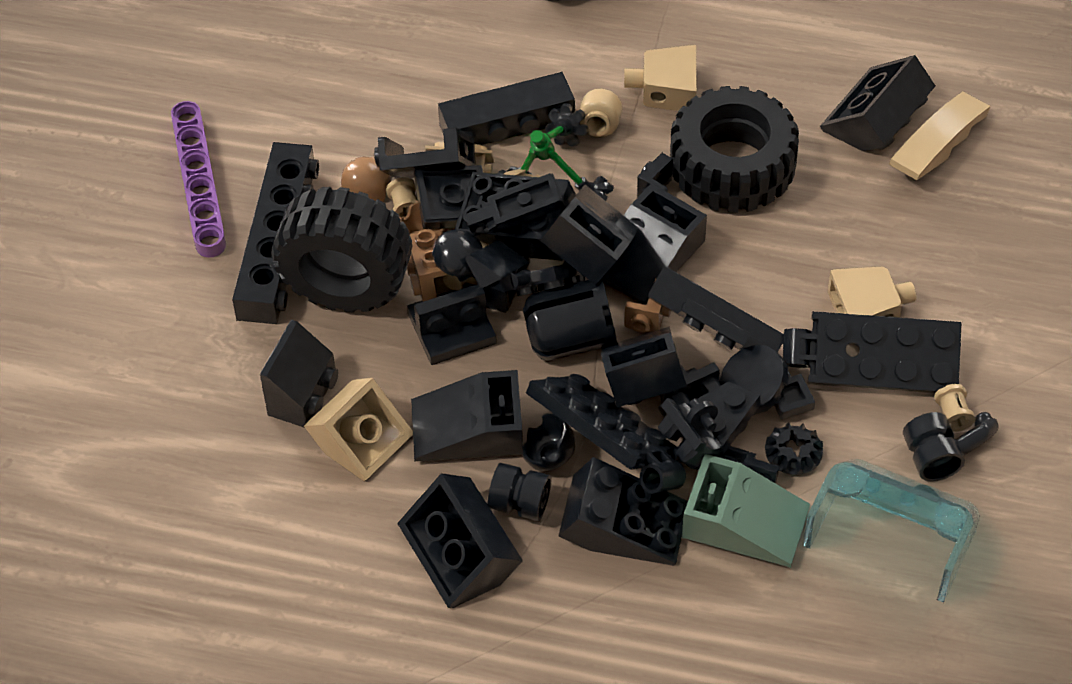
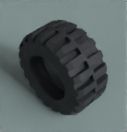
(737, 117)
(342, 249)

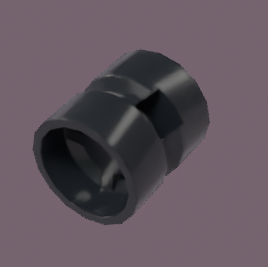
(934, 446)
(519, 491)

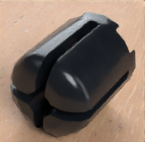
(569, 320)

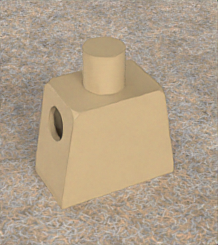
(666, 77)
(868, 292)

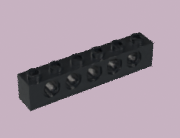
(259, 287)

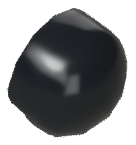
(451, 250)
(549, 444)

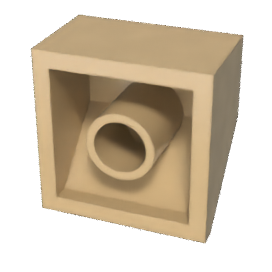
(359, 428)

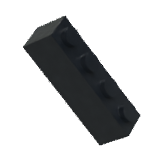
(507, 109)

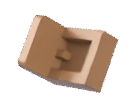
(644, 317)

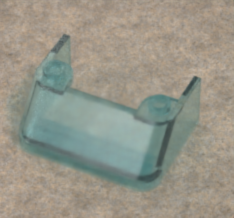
(904, 497)

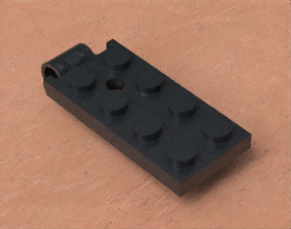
(891, 354)
(612, 429)

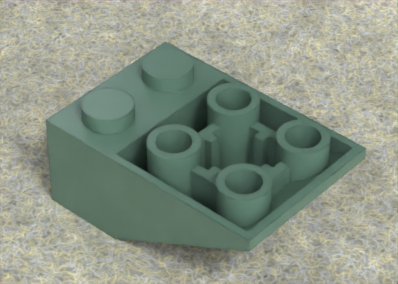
(743, 512)

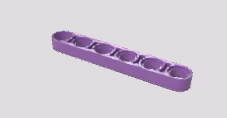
(198, 177)

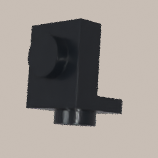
(656, 172)

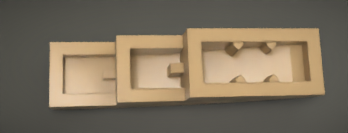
(938, 135)

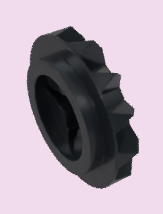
(780, 454)

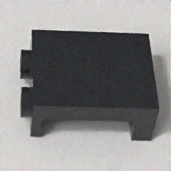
(457, 151)

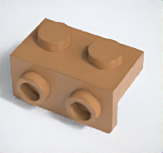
(422, 265)

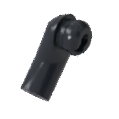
(984, 429)

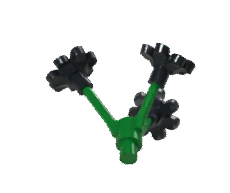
(564, 128)

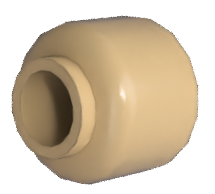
(601, 112)

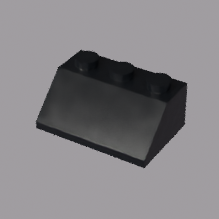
(880, 104)
(459, 540)

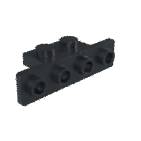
(713, 314)

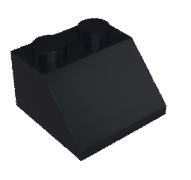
(297, 376)

